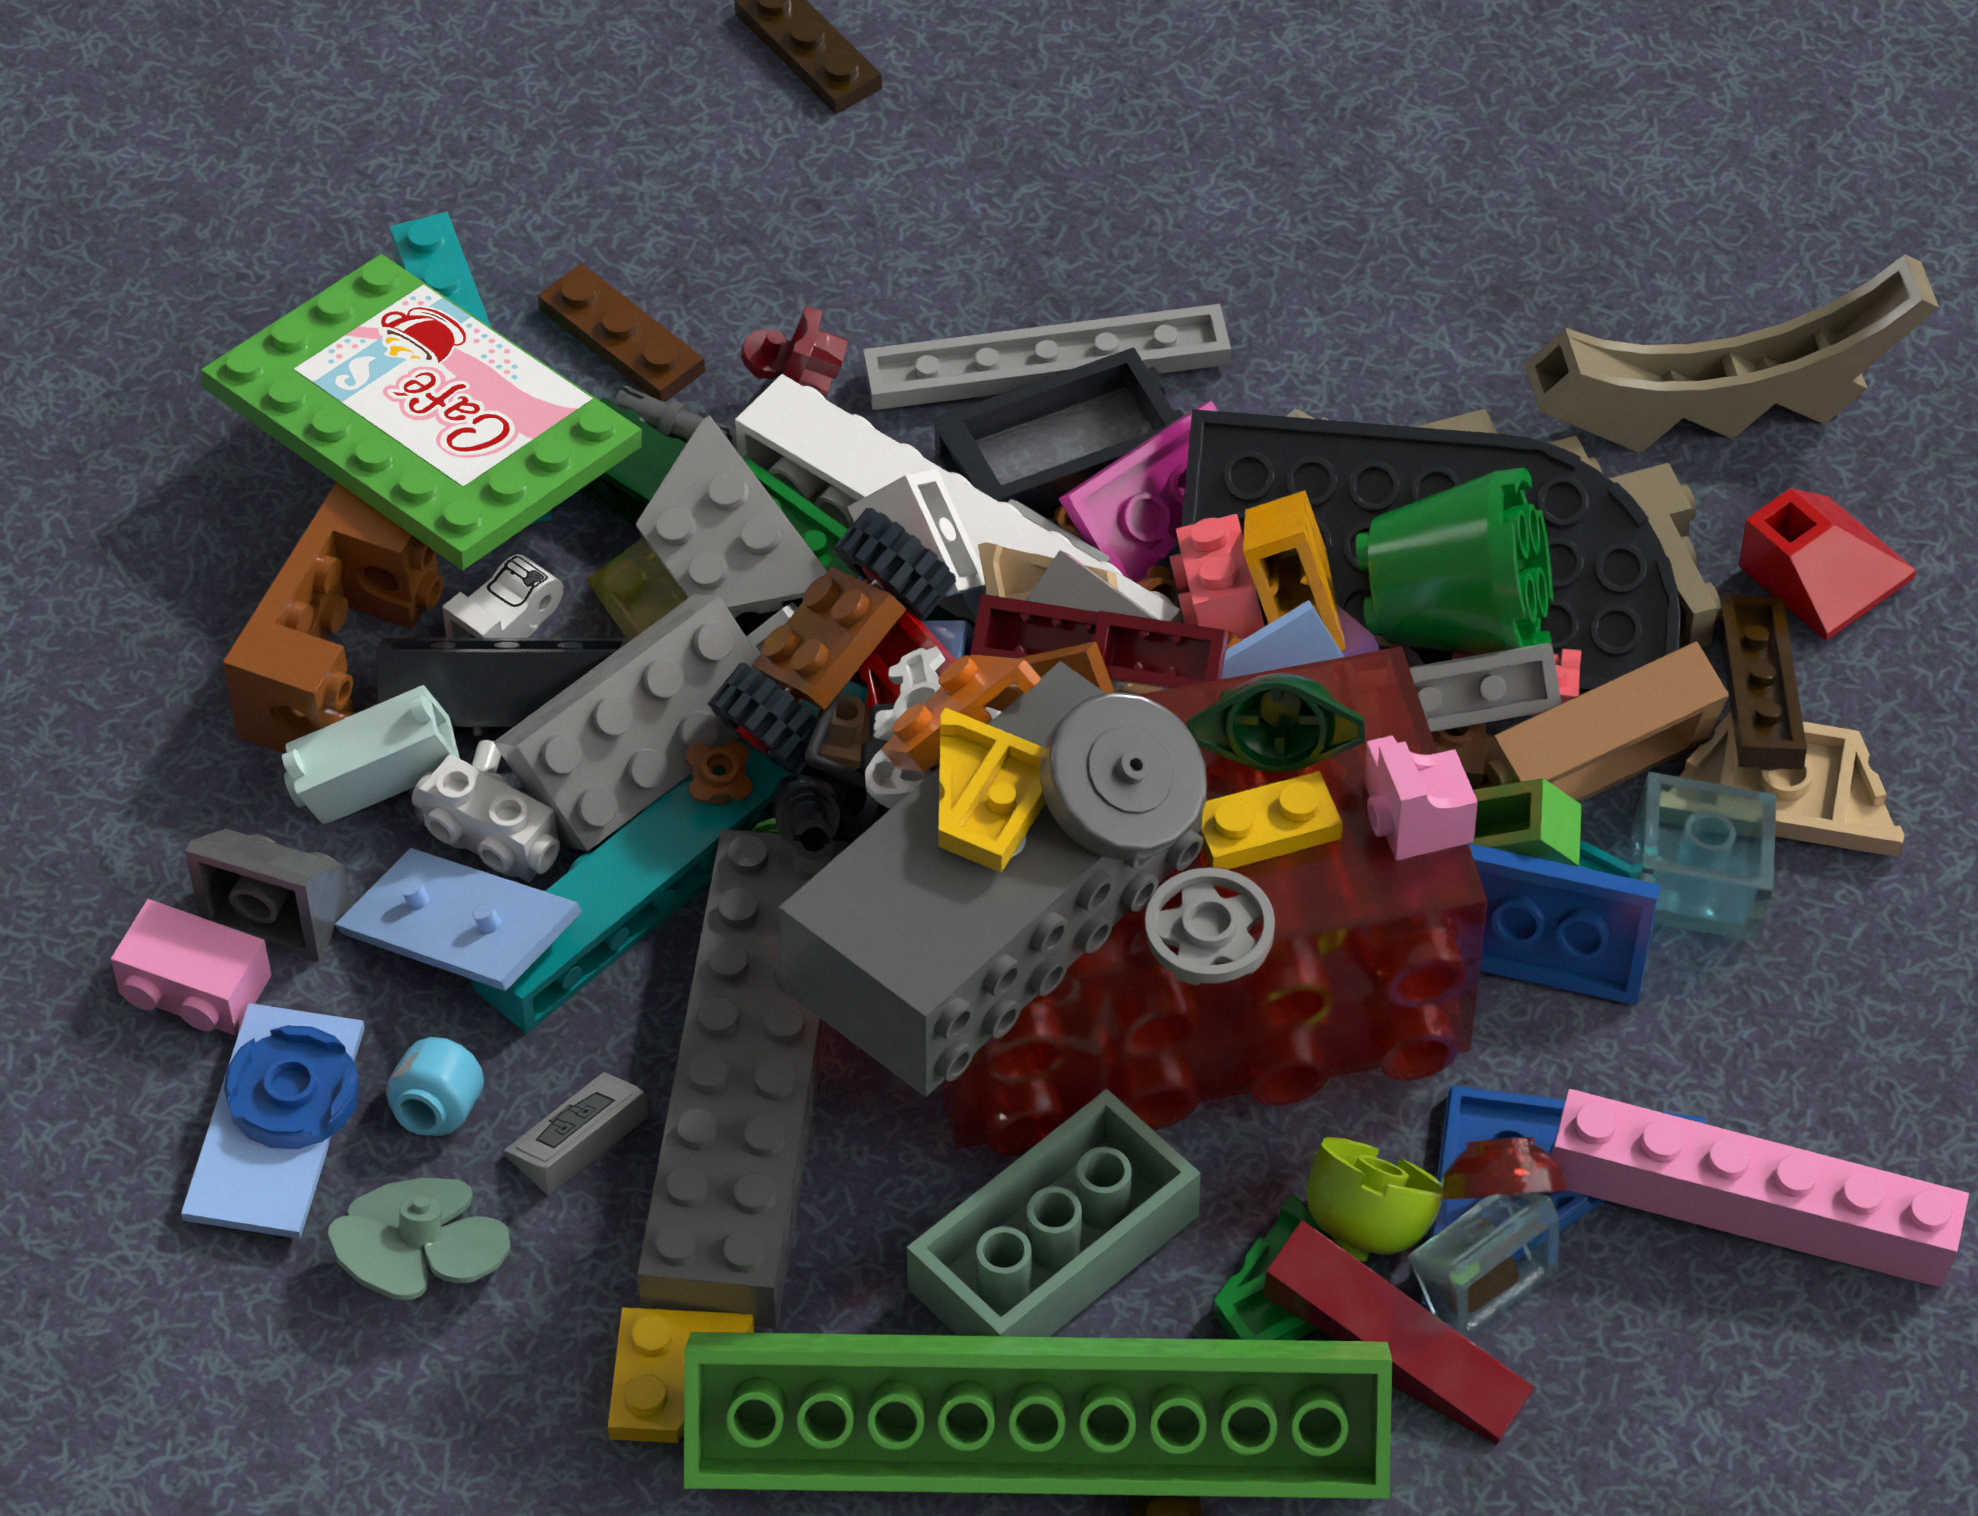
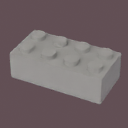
(626, 724)

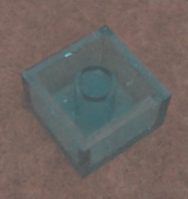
(1708, 853)

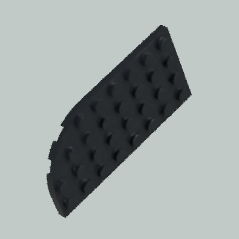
(1607, 564)

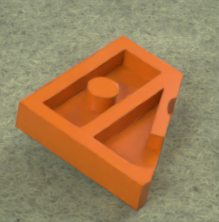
(965, 687)

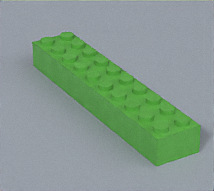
(1037, 1415)

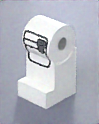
(507, 604)

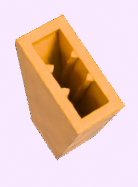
(1290, 561)

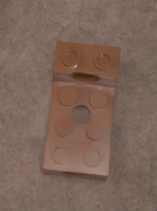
(281, 667)

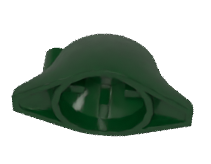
(1277, 724)

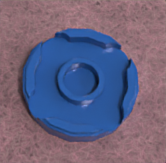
(291, 1087)

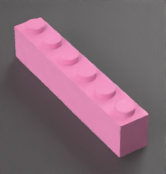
(1759, 1188)

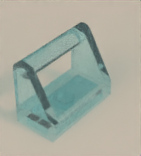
(1477, 1245)

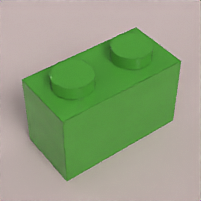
(1529, 821)

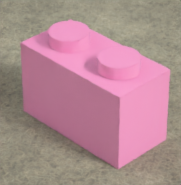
(190, 967)

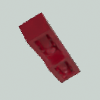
(1131, 646)
(1428, 1356)

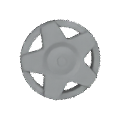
(1209, 926)

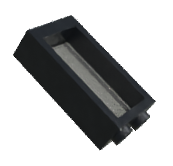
(1055, 430)

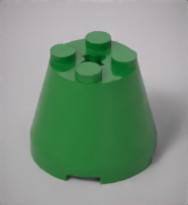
(1460, 569)

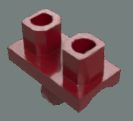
(808, 358)

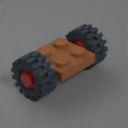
(830, 637)

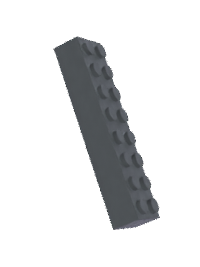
(737, 1099)

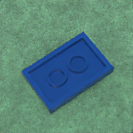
(1565, 924)

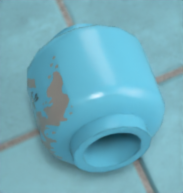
(434, 1086)

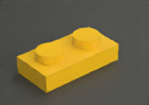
(1269, 822)

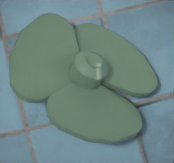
(399, 1234)

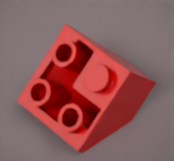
(1819, 560)

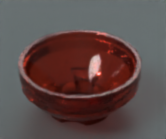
(1501, 1169)

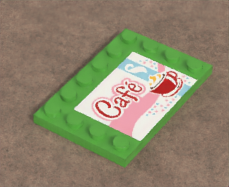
(422, 410)

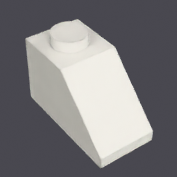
(926, 511)

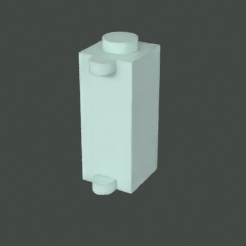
(368, 755)

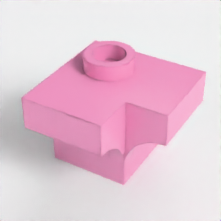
(1418, 798)

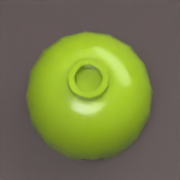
(1368, 1200)

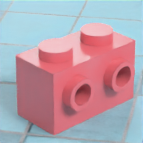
(1217, 577)

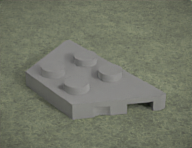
(724, 530)

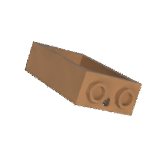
(1613, 728)

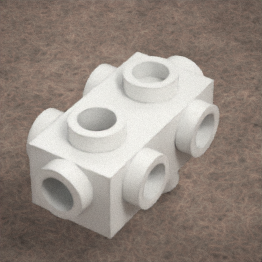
(486, 815)

